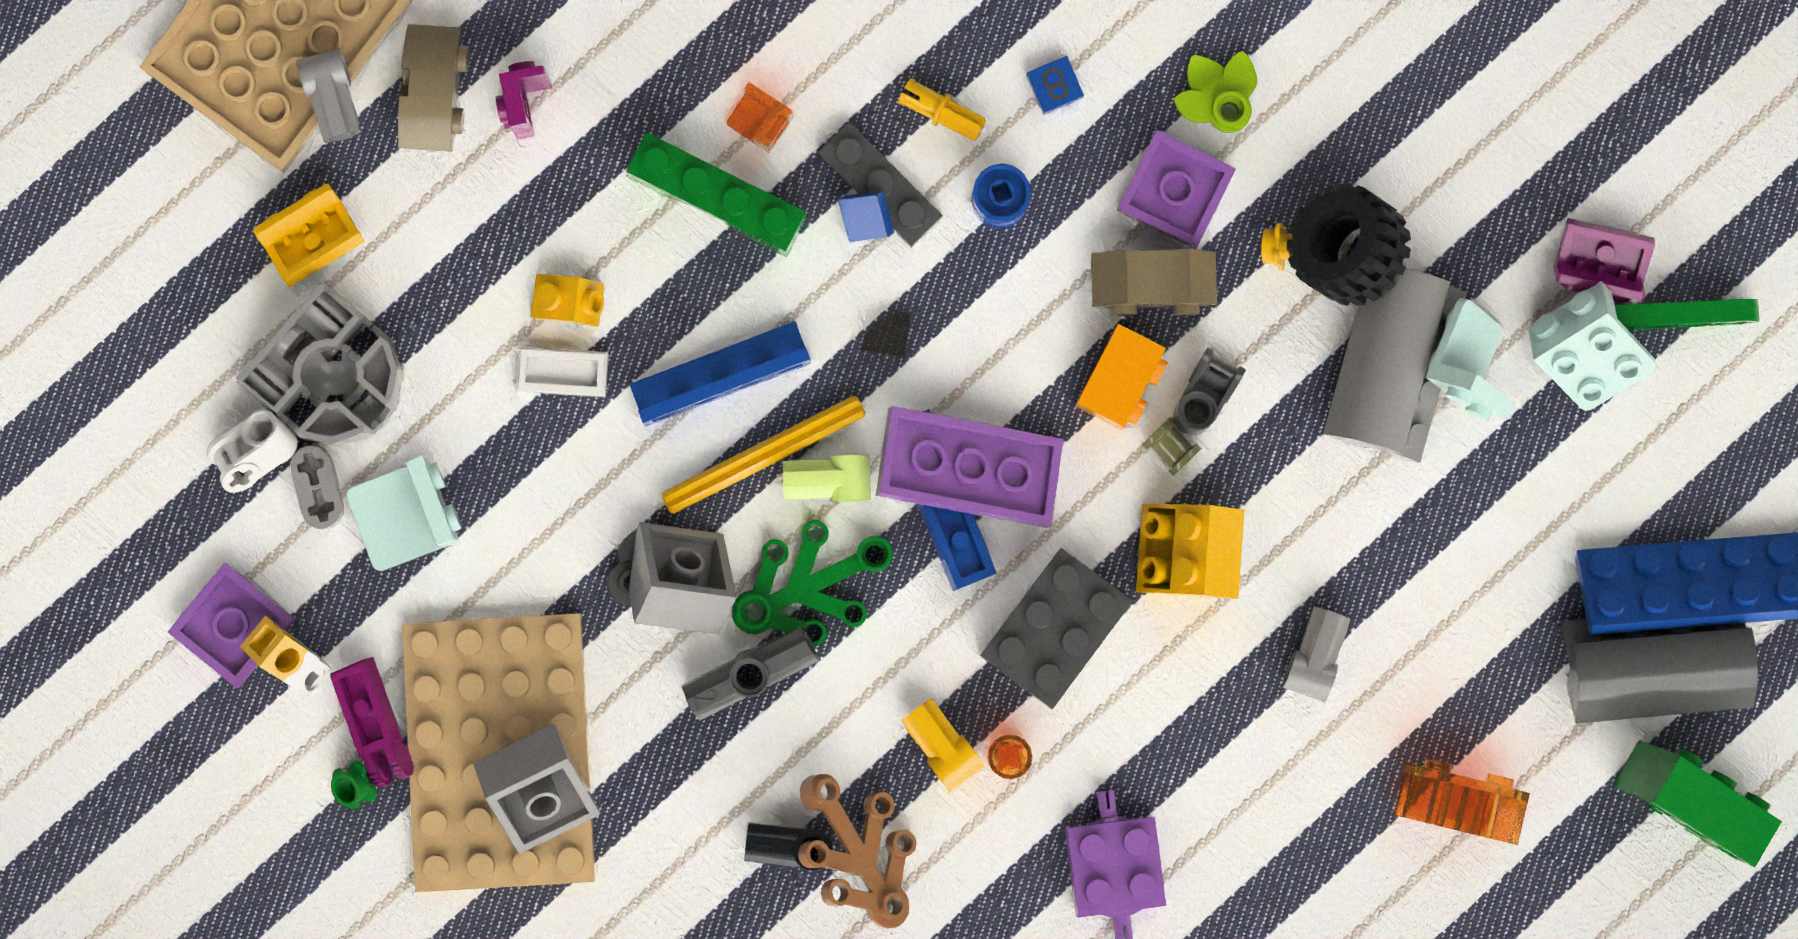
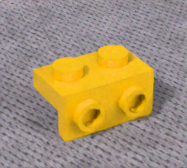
(308, 235)

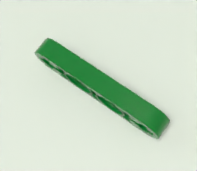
(1688, 314)

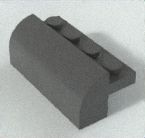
(1659, 671)

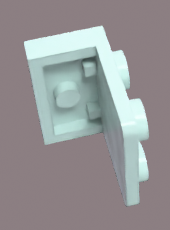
(1589, 348)
(1464, 358)
(404, 514)

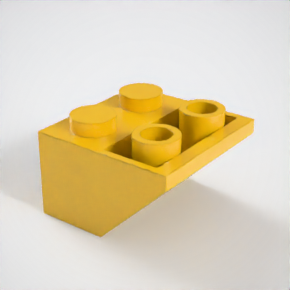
(1190, 550)

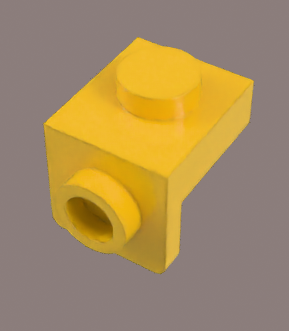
(567, 299)

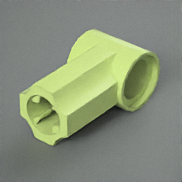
(840, 478)

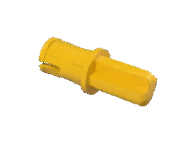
(943, 110)

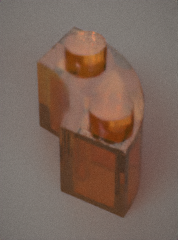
(1462, 803)

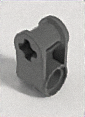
(1209, 386)

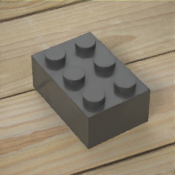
(1056, 628)

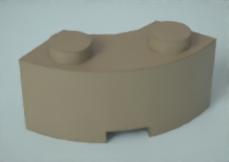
(430, 88)
(1154, 279)

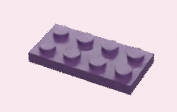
(969, 467)

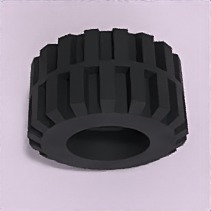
(1325, 227)

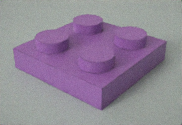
(1176, 189)
(223, 619)

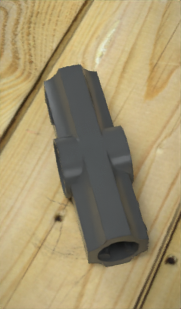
(725, 686)

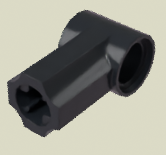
(779, 844)

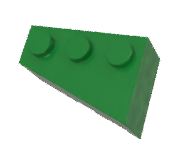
(1699, 801)

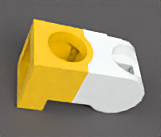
(285, 656)

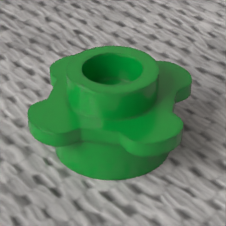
(352, 785)

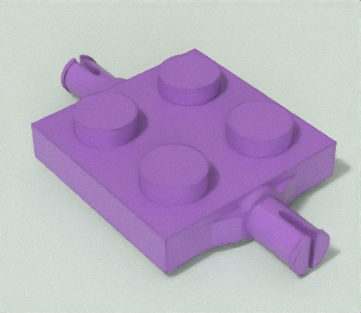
(1115, 866)

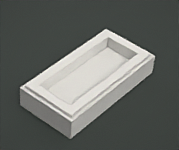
(562, 372)

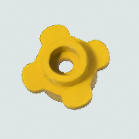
(1275, 246)

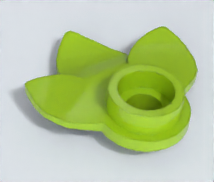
(1215, 87)

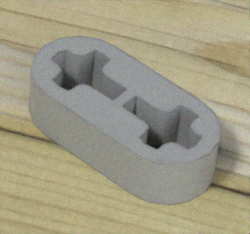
(327, 484)

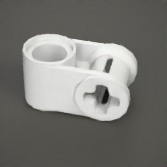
(251, 448)

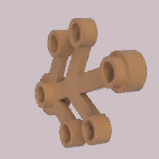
(860, 854)

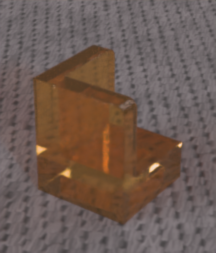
(760, 118)

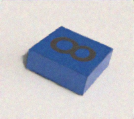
(1055, 85)

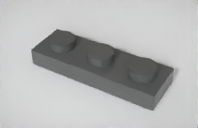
(869, 171)

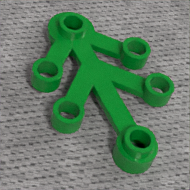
(804, 587)

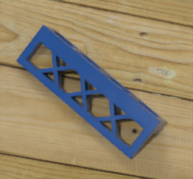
(720, 374)

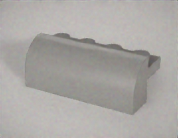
(1383, 383)

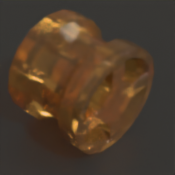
(1001, 757)

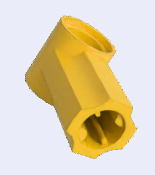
(947, 752)

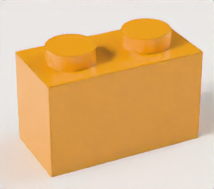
(1121, 378)

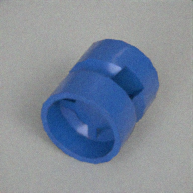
(1000, 196)

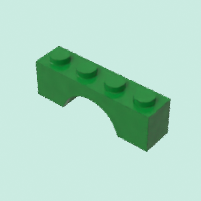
(717, 193)

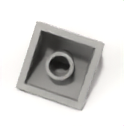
(680, 579)
(535, 788)

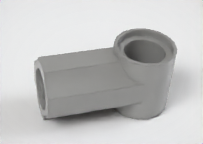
(327, 84)
(1313, 664)

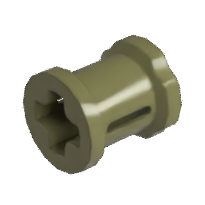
(1171, 446)

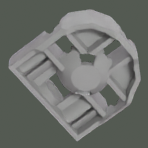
(318, 379)

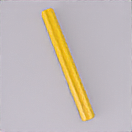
(763, 454)

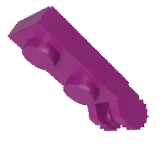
(372, 721)

